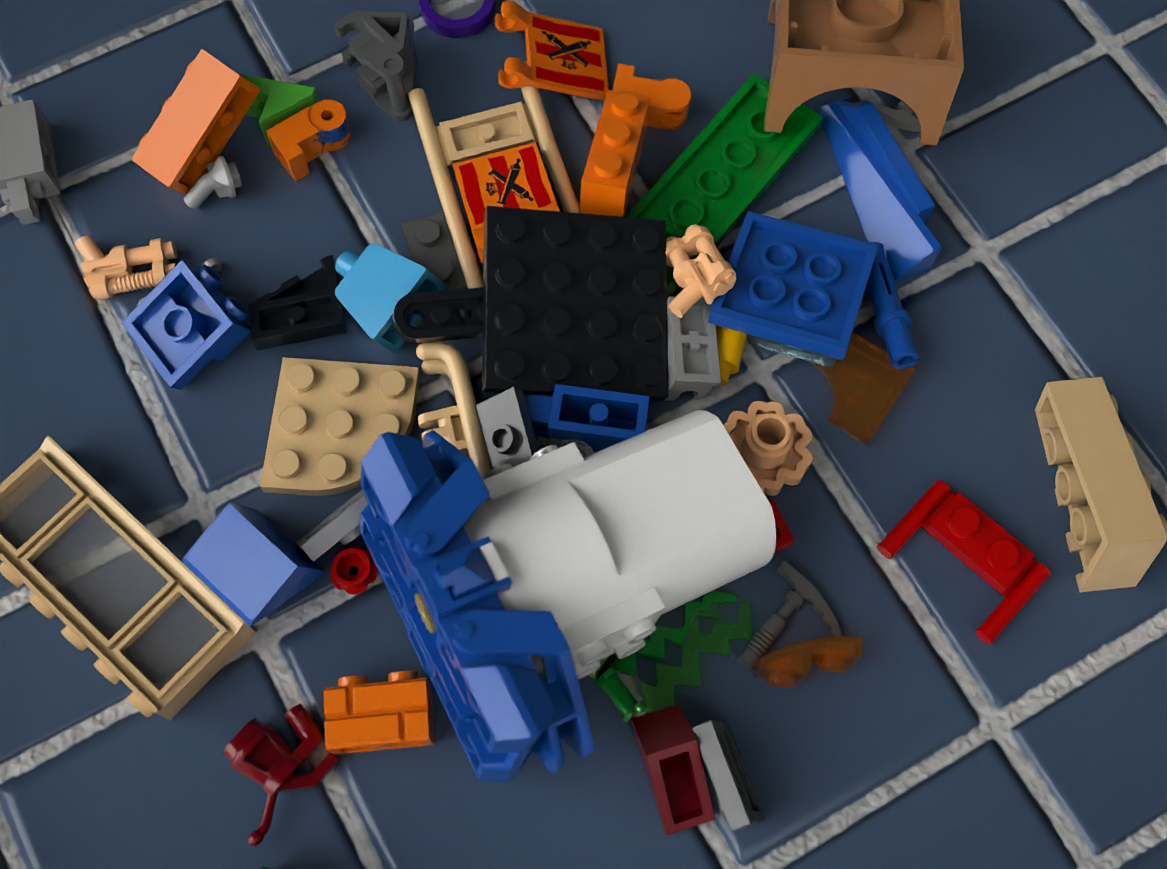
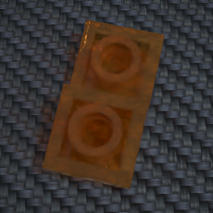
(793, 663)

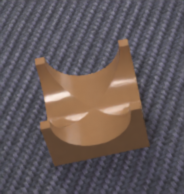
(872, 44)

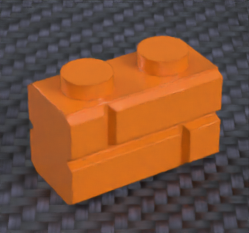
(378, 714)

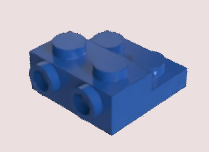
(187, 323)

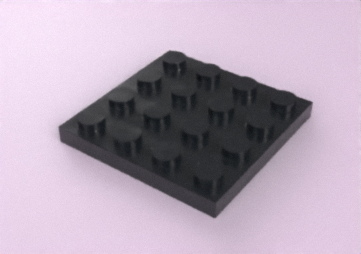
(574, 302)

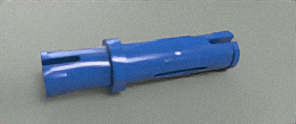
(891, 319)

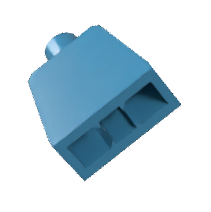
(376, 284)

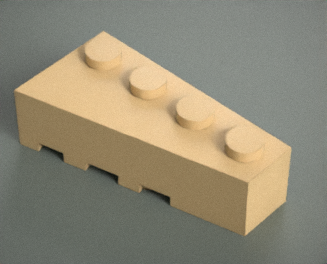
(1101, 484)

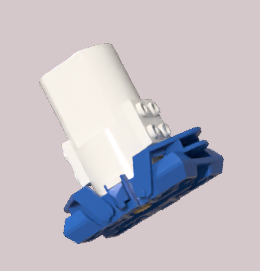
(552, 568)

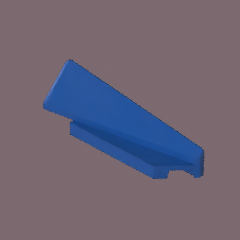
(882, 186)

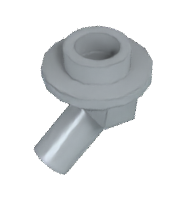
(221, 177)

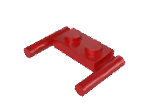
(979, 545)

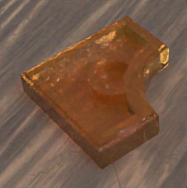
(863, 388)

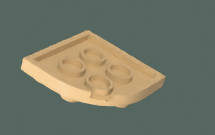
(329, 421)

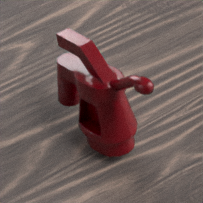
(268, 760)

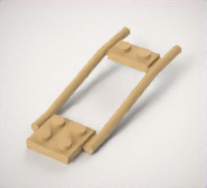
(479, 136)

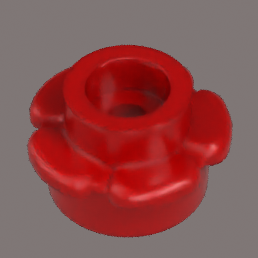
(344, 562)

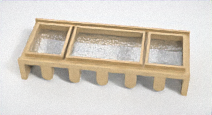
(113, 584)

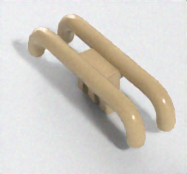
(459, 422)

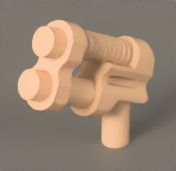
(113, 272)
(699, 277)

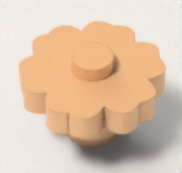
(771, 444)

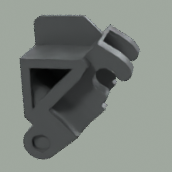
(386, 56)

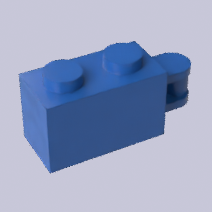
(588, 415)

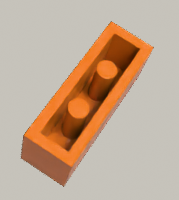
(195, 122)
(614, 154)

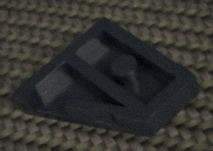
(299, 310)

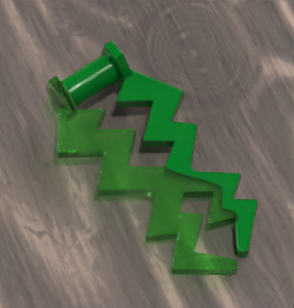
(692, 644)

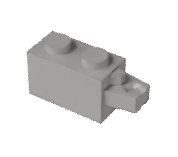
(26, 160)

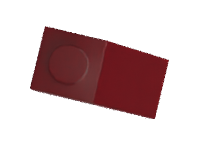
(673, 768)

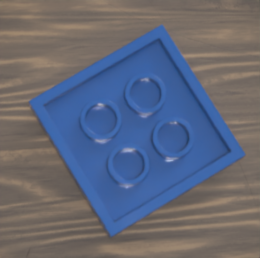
(795, 285)

